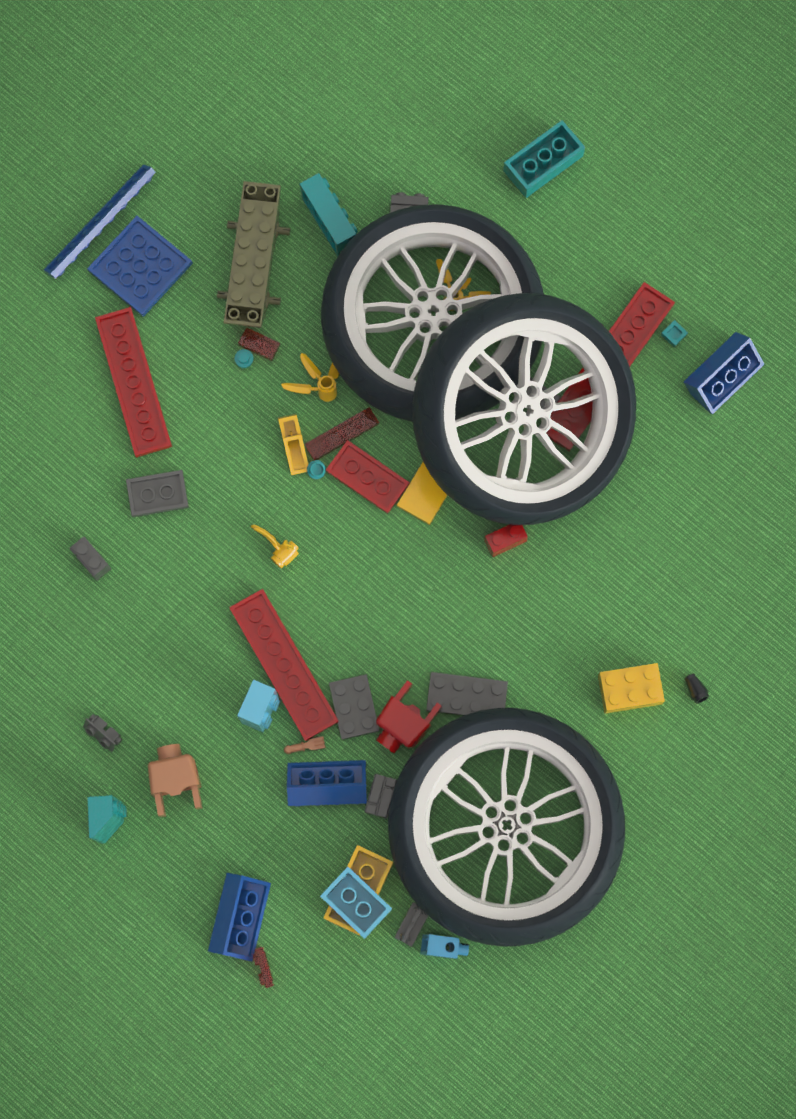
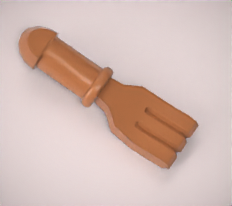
(311, 744)

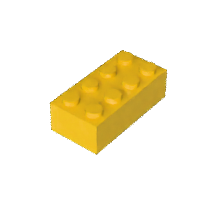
(372, 870)

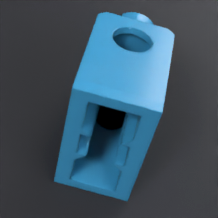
(435, 946)

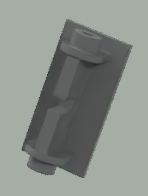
(95, 727)
(411, 925)

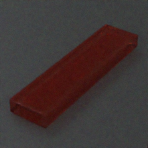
(341, 433)

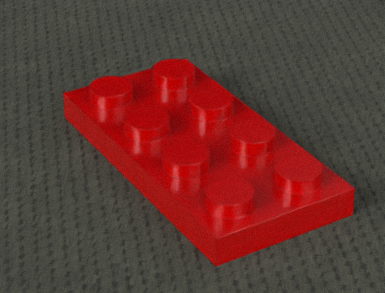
(367, 477)

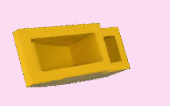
(293, 444)

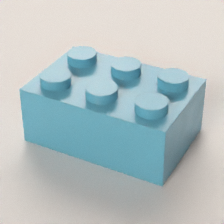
(258, 706)
(356, 902)

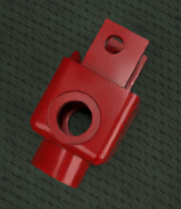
(403, 722)

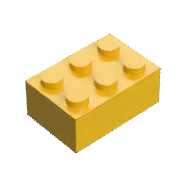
(631, 688)

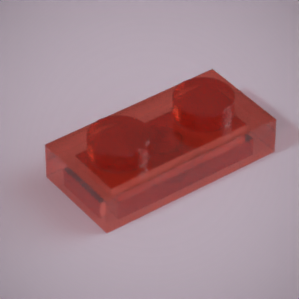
(259, 344)
(261, 959)

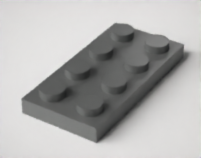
(465, 694)

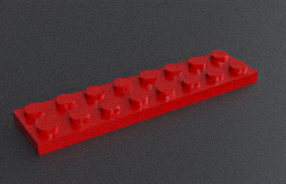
(133, 382)
(284, 665)

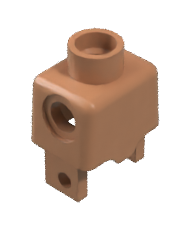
(173, 775)

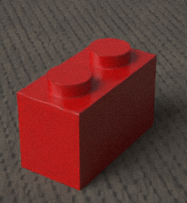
(505, 539)

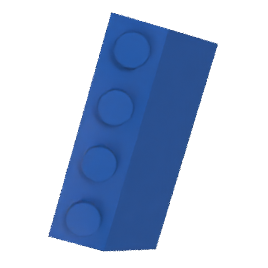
(724, 372)
(326, 783)
(239, 916)

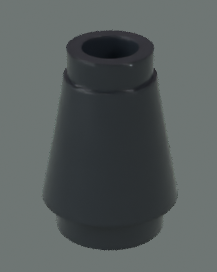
(696, 689)

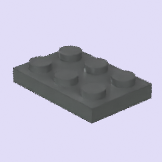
(157, 493)
(354, 707)

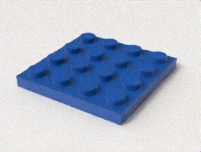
(140, 266)

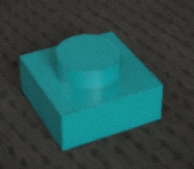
(674, 333)

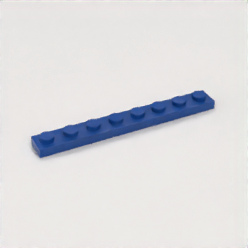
(99, 221)

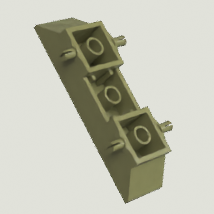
(253, 255)

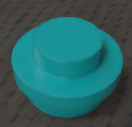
(244, 358)
(316, 469)

